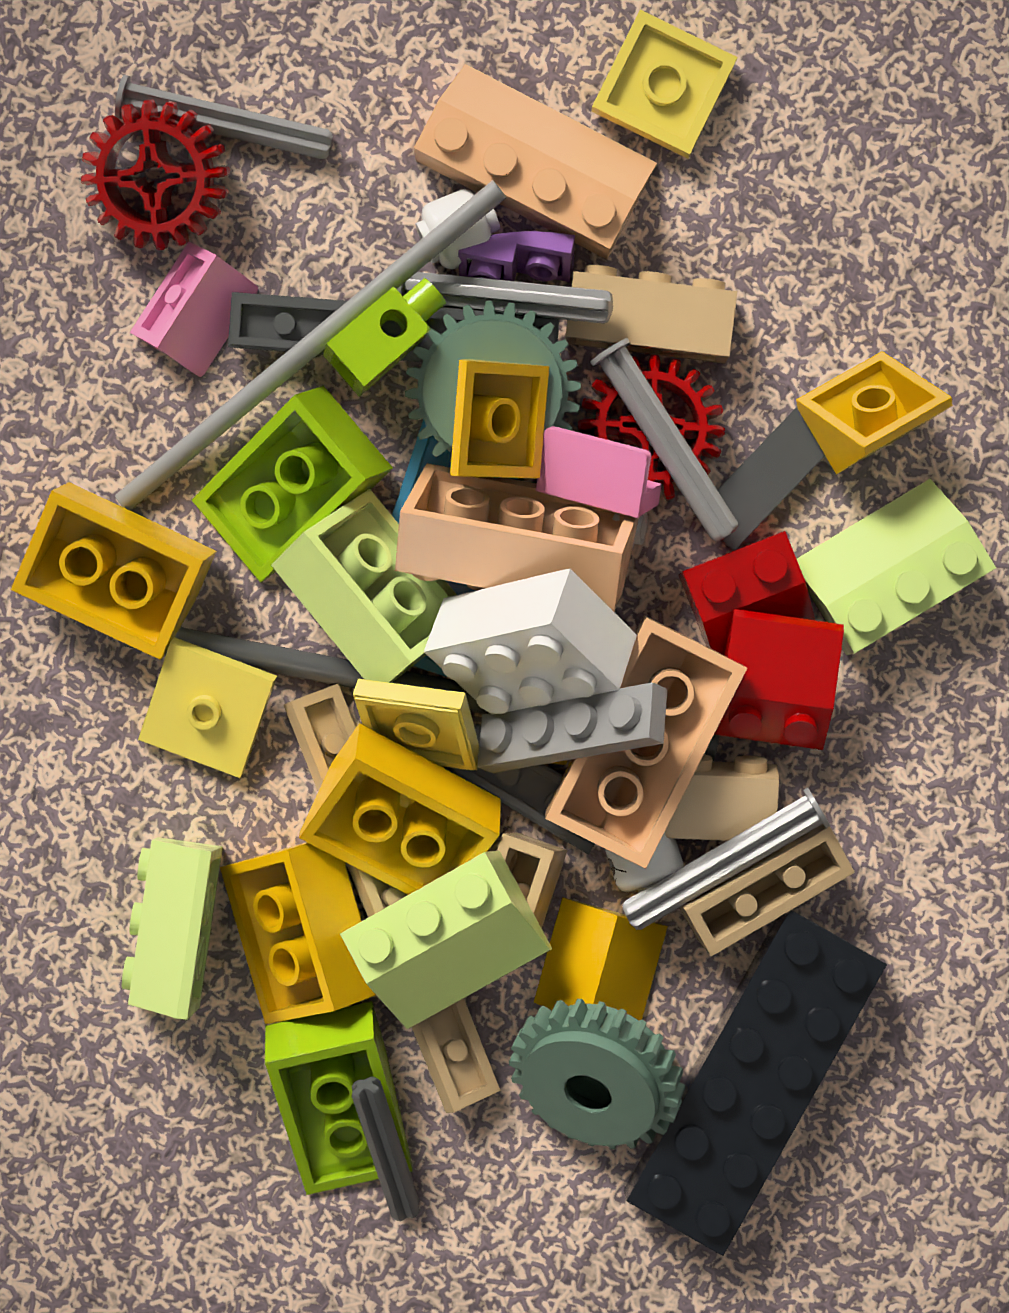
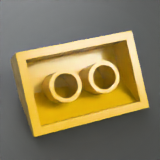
(112, 569)
(399, 813)
(290, 927)

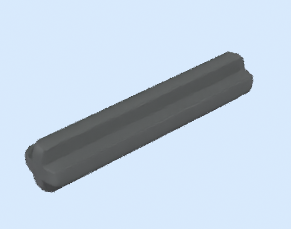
(385, 1148)

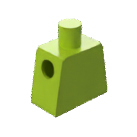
(362, 349)

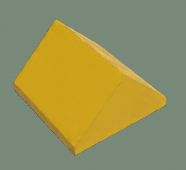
(869, 409)
(499, 419)
(599, 959)

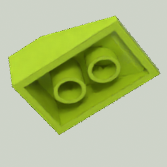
(290, 478)
(312, 1076)

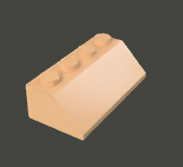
(537, 157)
(507, 532)
(631, 794)

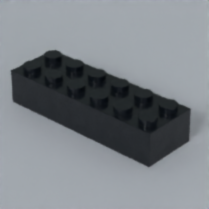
(754, 1080)

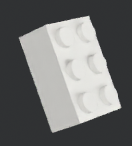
(531, 642)

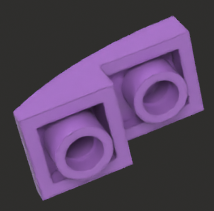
(534, 253)

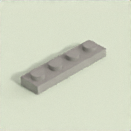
(573, 728)

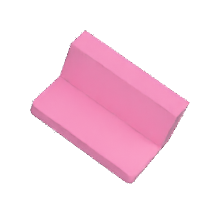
(192, 309)
(597, 472)

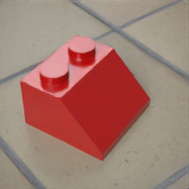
(753, 579)
(787, 681)

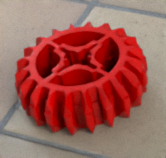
(155, 149)
(625, 425)

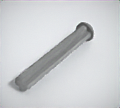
(233, 121)
(545, 300)
(666, 440)
(724, 861)

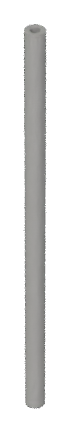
(309, 346)

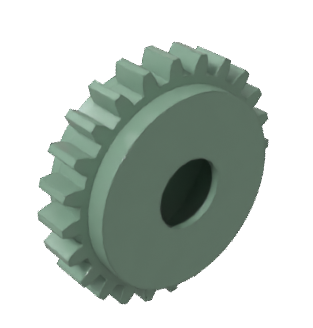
(486, 339)
(597, 1074)

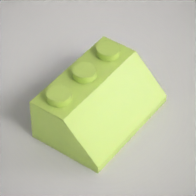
(893, 565)
(351, 588)
(172, 926)
(447, 939)

